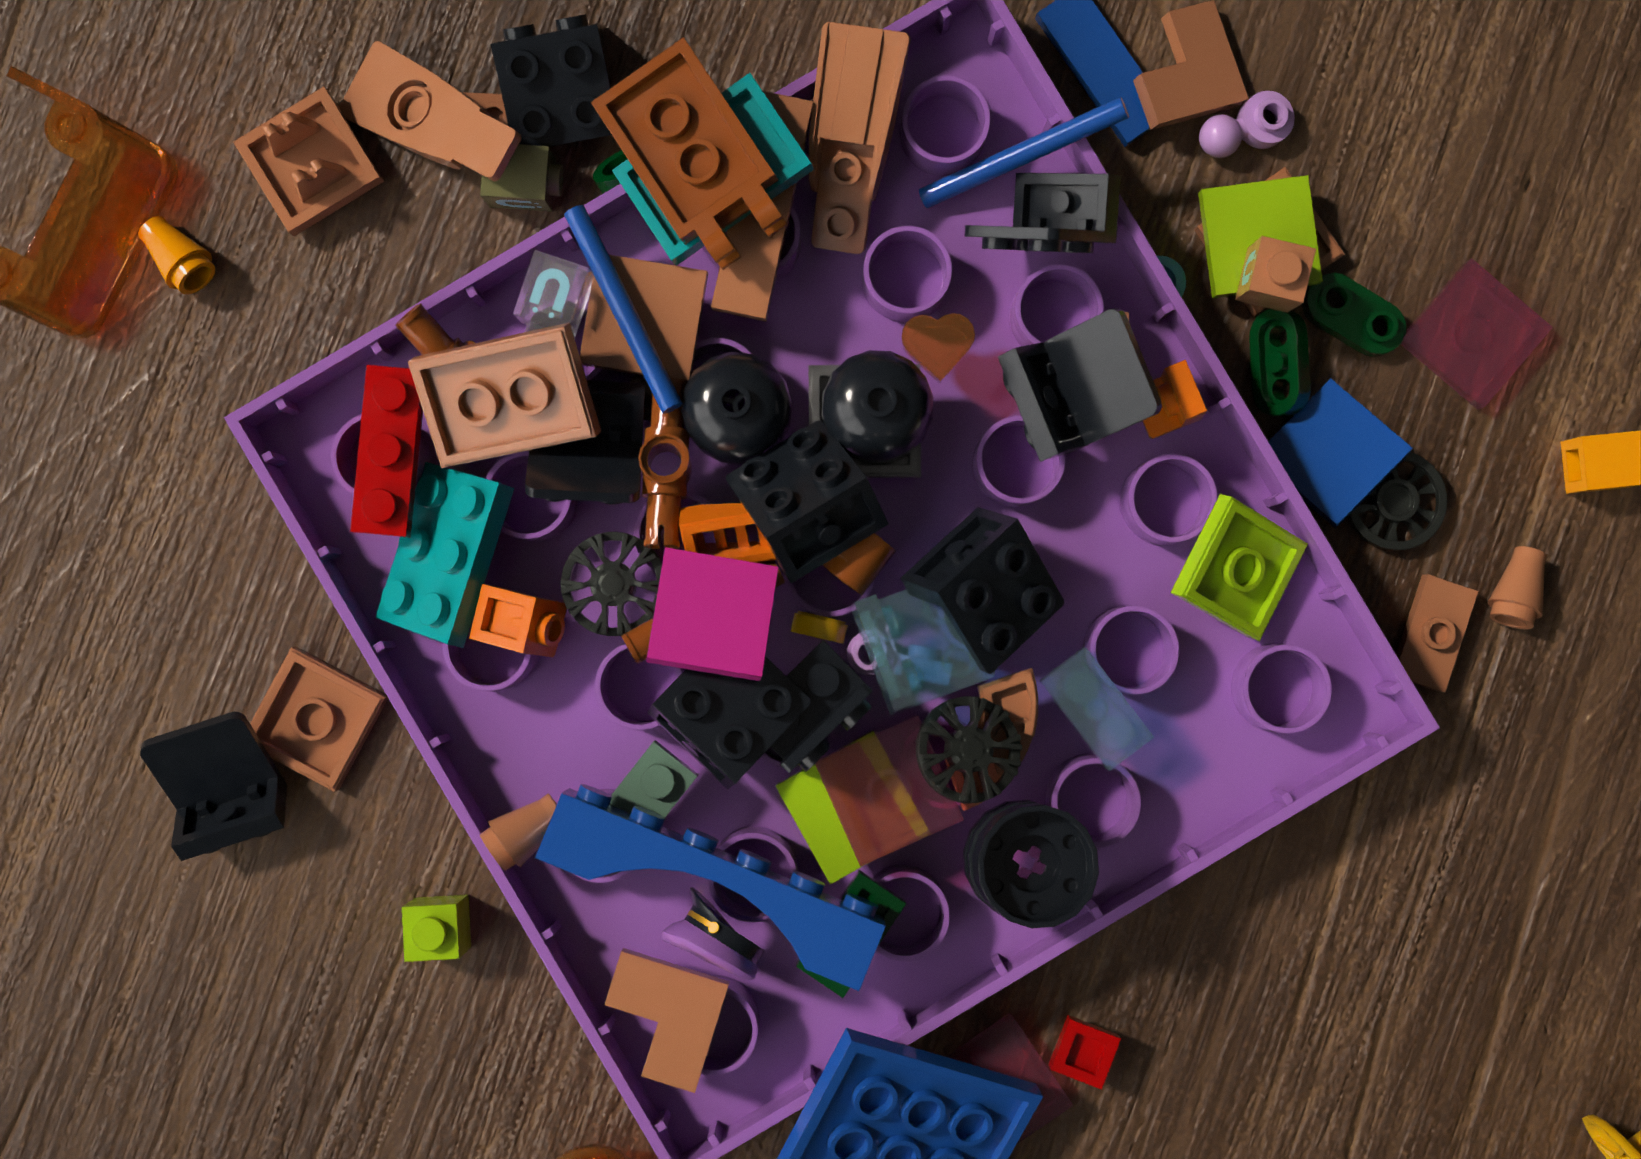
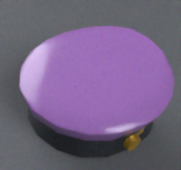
(713, 939)

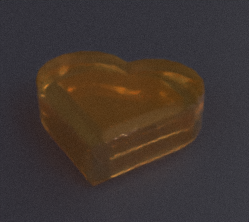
(937, 343)

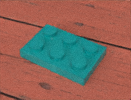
(770, 138)
(447, 558)

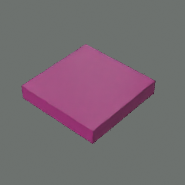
(712, 614)

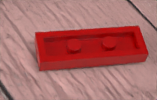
(387, 453)

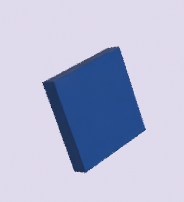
(1337, 452)

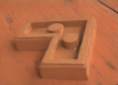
(1204, 71)
(683, 1005)

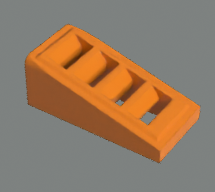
(715, 518)

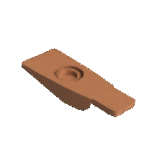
(426, 114)
(852, 128)

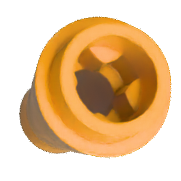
(178, 257)

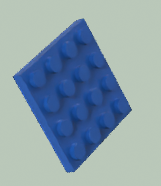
(909, 1105)

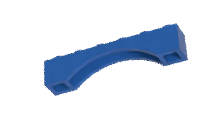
(600, 839)

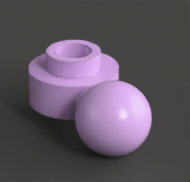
(1223, 134)

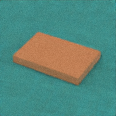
(505, 395)

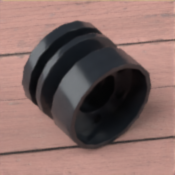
(1062, 870)

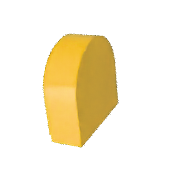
(819, 627)

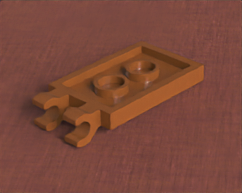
(690, 150)

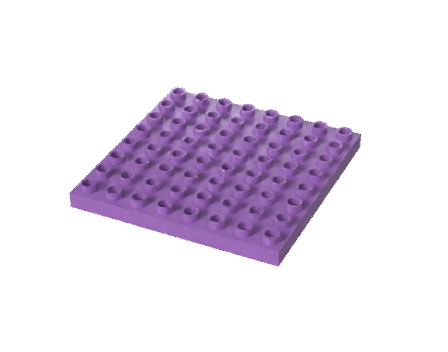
(1235, 721)

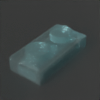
(1096, 708)

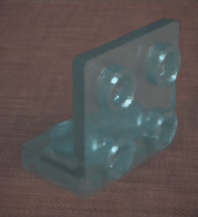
(913, 650)

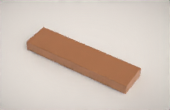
(749, 282)

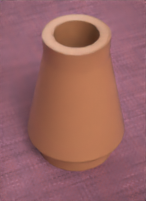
(1520, 591)
(518, 833)

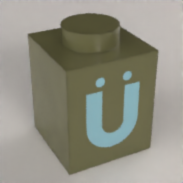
(527, 181)

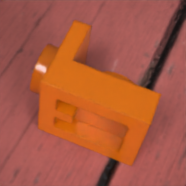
(1179, 399)
(518, 621)

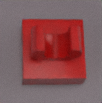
(1084, 1052)

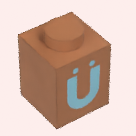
(1275, 274)

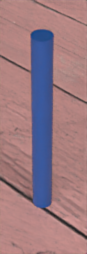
(1024, 152)
(623, 309)

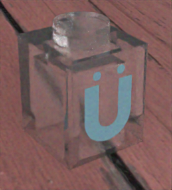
(553, 293)

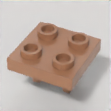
(308, 161)

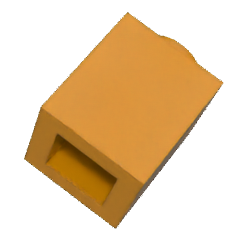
(1602, 462)

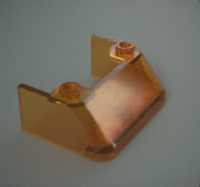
(93, 222)

